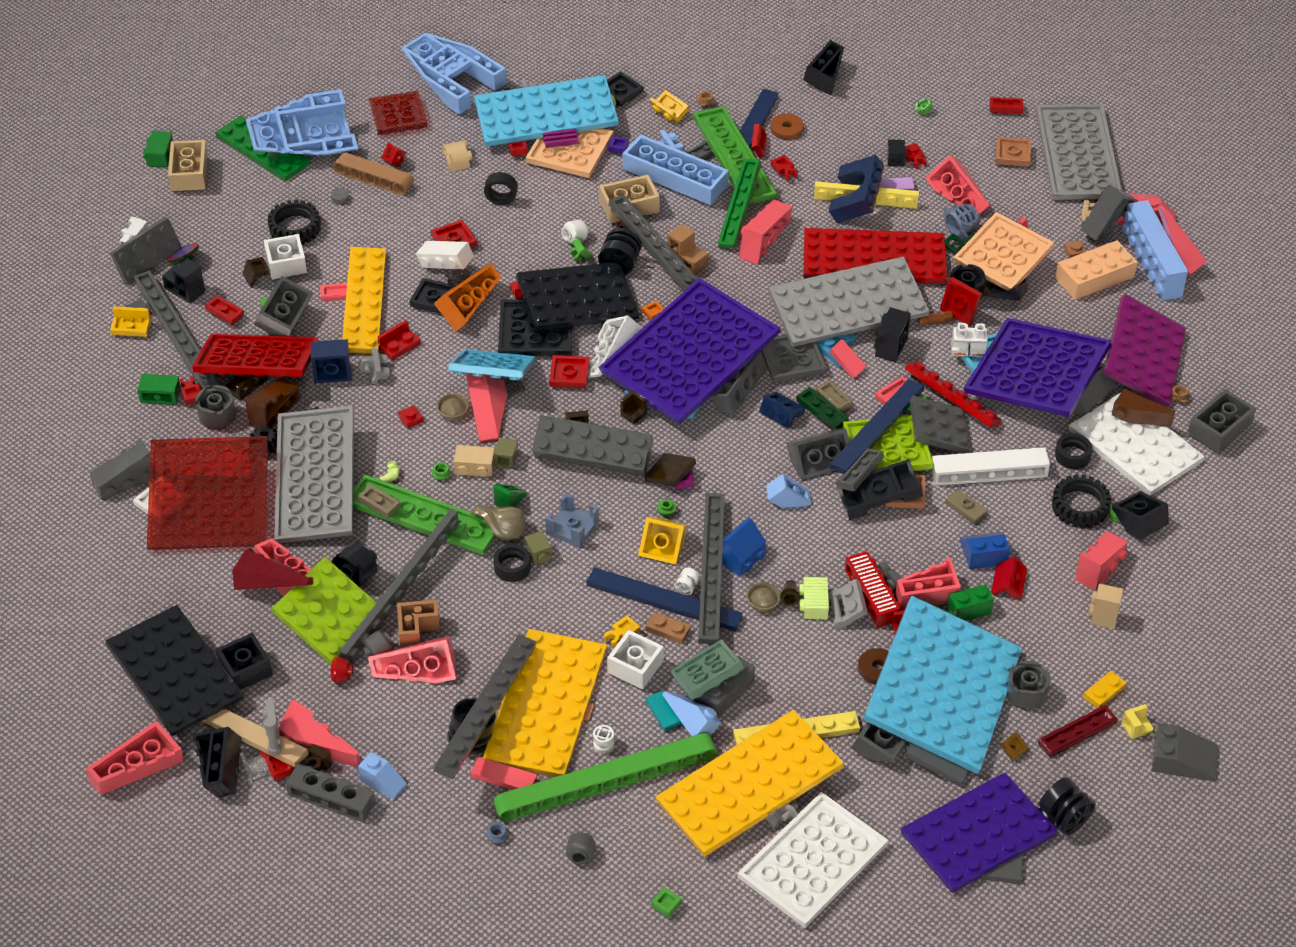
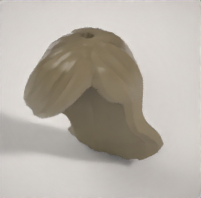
(504, 522)

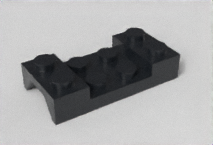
(880, 488)

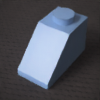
(787, 493)
(381, 776)

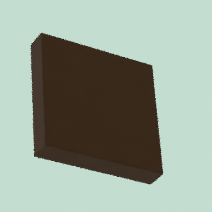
(670, 469)

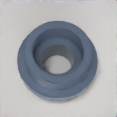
(497, 828)

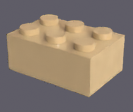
(188, 165)
(637, 190)

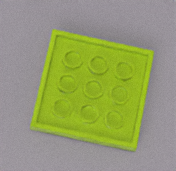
(896, 443)
(325, 611)

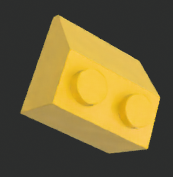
(662, 539)

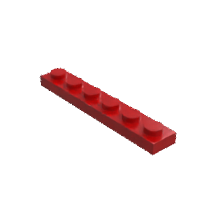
(958, 397)

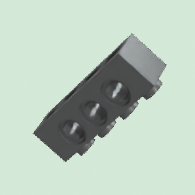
(737, 388)
(300, 786)

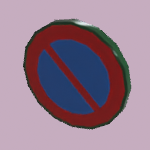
(184, 252)

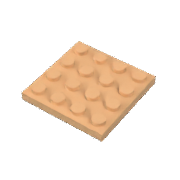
(573, 159)
(1004, 251)

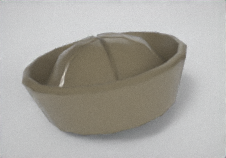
(453, 407)
(763, 597)

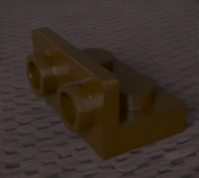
(244, 385)

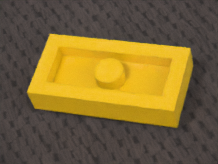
(1104, 690)

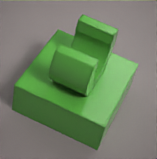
(580, 251)

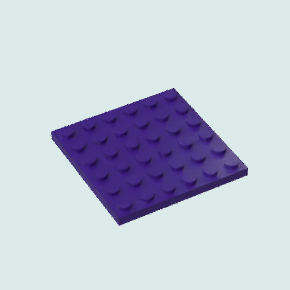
(1038, 367)

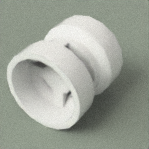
(687, 581)
(603, 739)

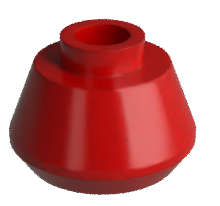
(341, 670)

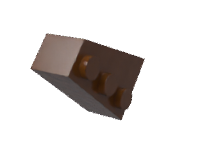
(270, 401)

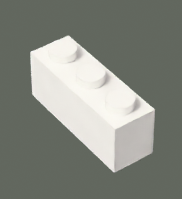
(444, 255)

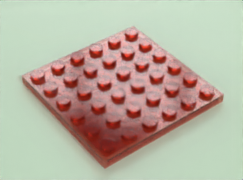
(207, 492)

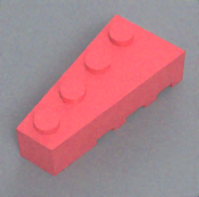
(764, 230)
(273, 550)

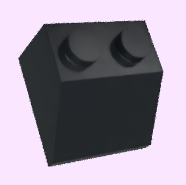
(1141, 514)

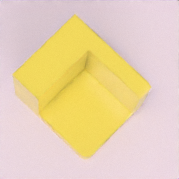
(1136, 722)

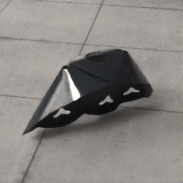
(1013, 294)

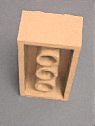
(1096, 270)

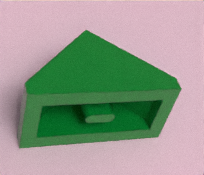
(507, 495)

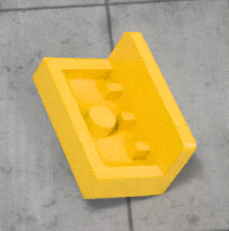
(670, 106)
(130, 321)

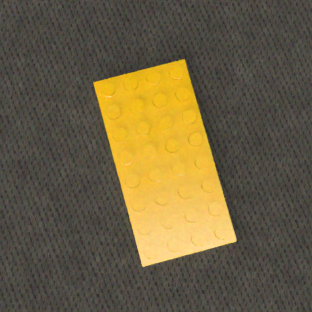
(546, 705)
(749, 782)

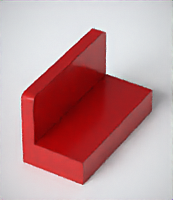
(1009, 577)

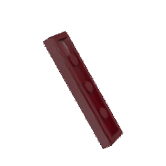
(1077, 731)

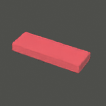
(501, 774)

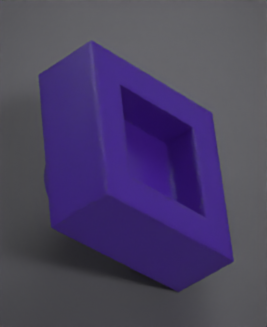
(618, 145)

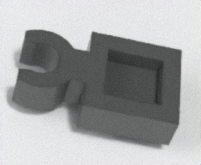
(890, 575)

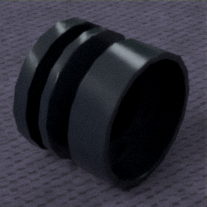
(622, 247)
(458, 715)
(1066, 806)

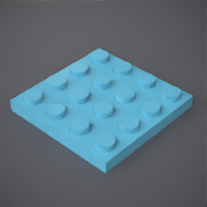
(491, 363)

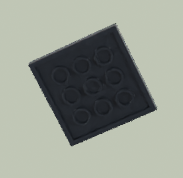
(519, 336)

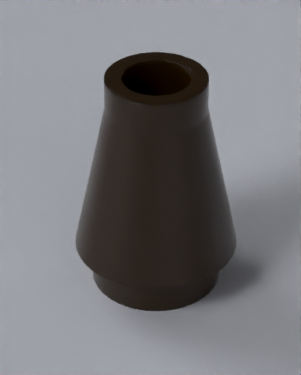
(790, 593)

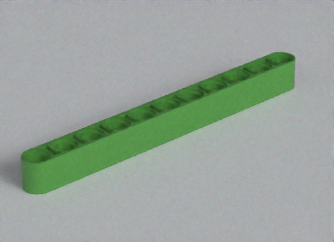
(604, 777)

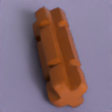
(935, 318)

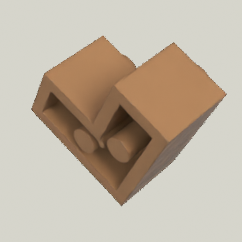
(682, 242)
(416, 618)

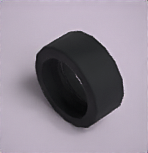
(504, 179)
(1073, 440)
(512, 551)

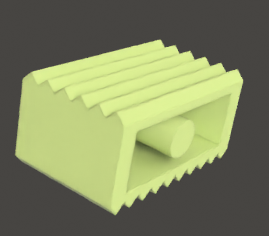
(815, 597)

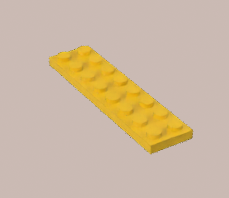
(364, 299)

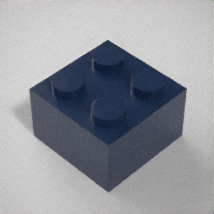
(331, 361)

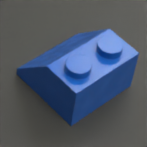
(743, 548)
(985, 549)

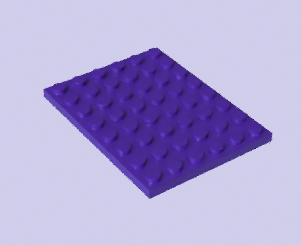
(689, 350)

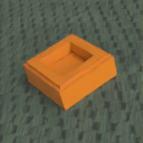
(652, 309)

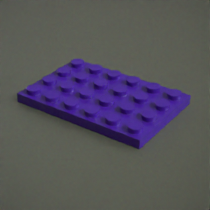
(978, 832)

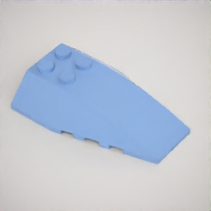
(304, 126)

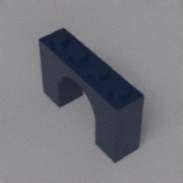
(863, 200)

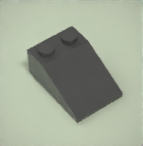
(1183, 753)

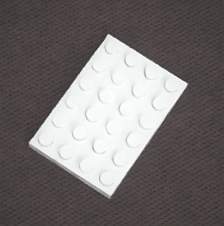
(1142, 452)
(812, 859)

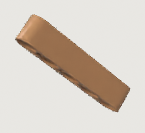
(373, 173)

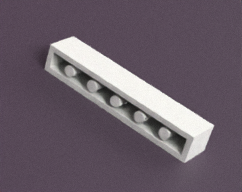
(990, 466)

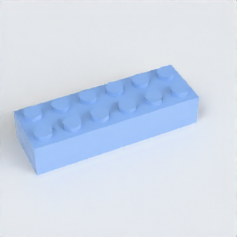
(675, 169)
(1154, 250)

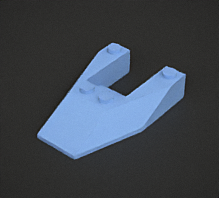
(442, 59)

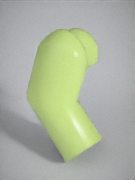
(392, 473)

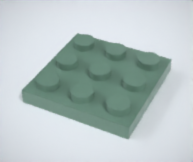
(707, 669)

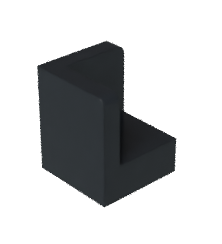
(896, 152)

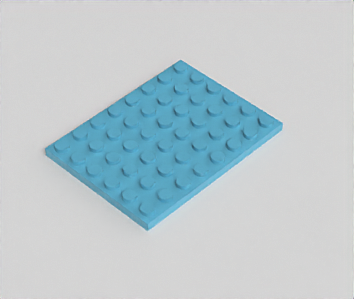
(943, 684)

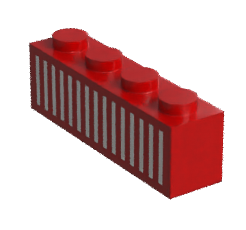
(876, 593)

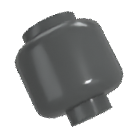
(378, 643)
(580, 848)

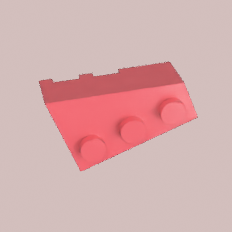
(1101, 560)
(930, 585)

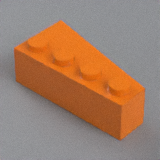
(465, 298)

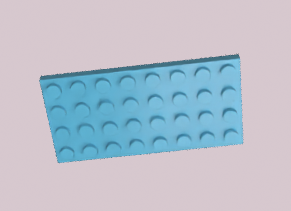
(544, 108)

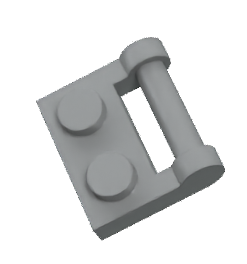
(853, 604)
(271, 727)

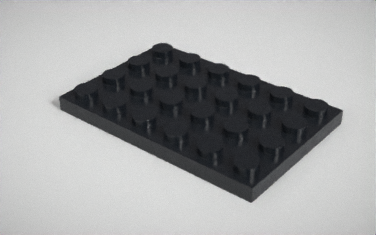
(576, 295)
(174, 670)

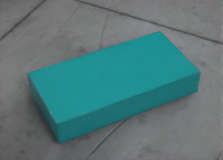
(662, 711)

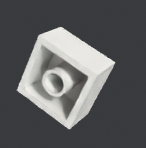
(285, 256)
(635, 659)

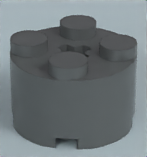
(215, 407)
(1028, 685)

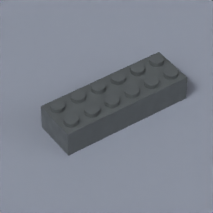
(592, 445)

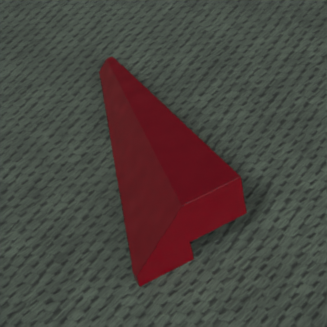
(259, 572)

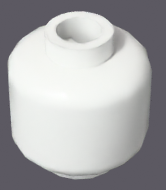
(575, 229)

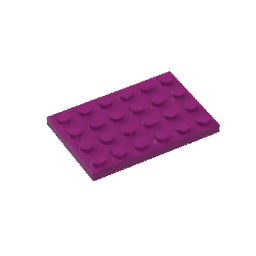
(1144, 351)

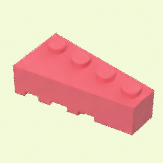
(135, 759)

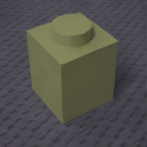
(506, 453)
(538, 548)

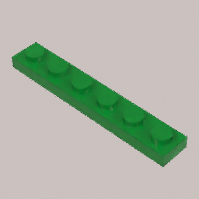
(739, 203)

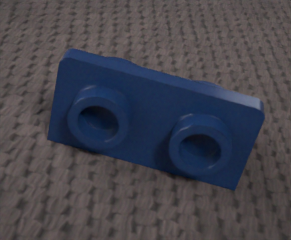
(781, 409)

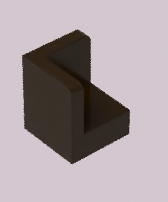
(255, 268)
(633, 407)

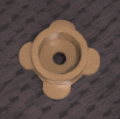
(705, 98)
(1180, 394)

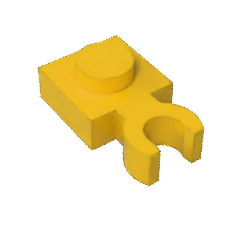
(619, 630)

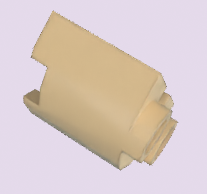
(457, 155)

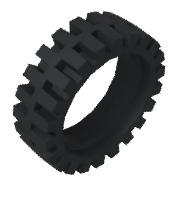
(294, 209)
(1078, 517)

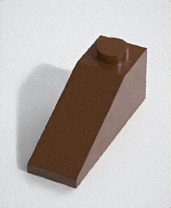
(1139, 410)

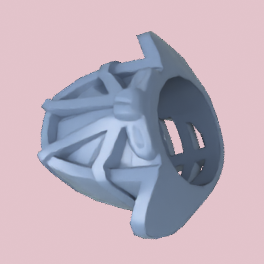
(961, 220)

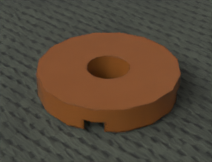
(793, 131)

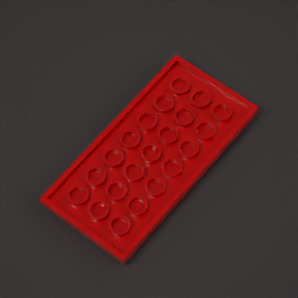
(844, 249)

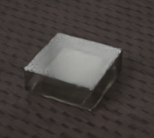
(513, 387)

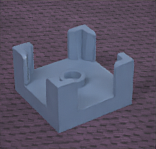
(571, 523)

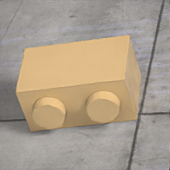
(474, 461)
(1106, 605)

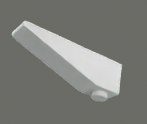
(612, 337)

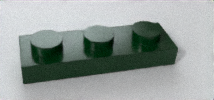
(822, 408)

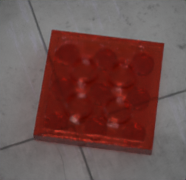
(398, 112)

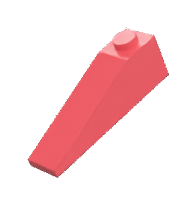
(426, 661)

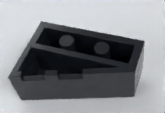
(824, 67)
(219, 760)

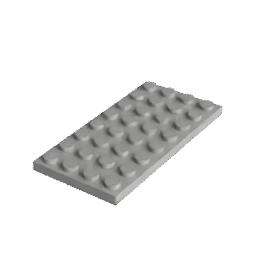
(1077, 150)
(846, 300)
(314, 474)

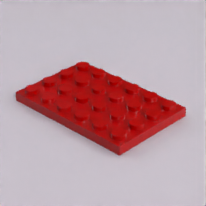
(254, 355)

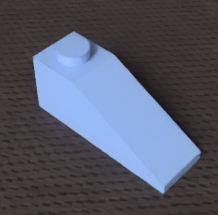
(694, 715)

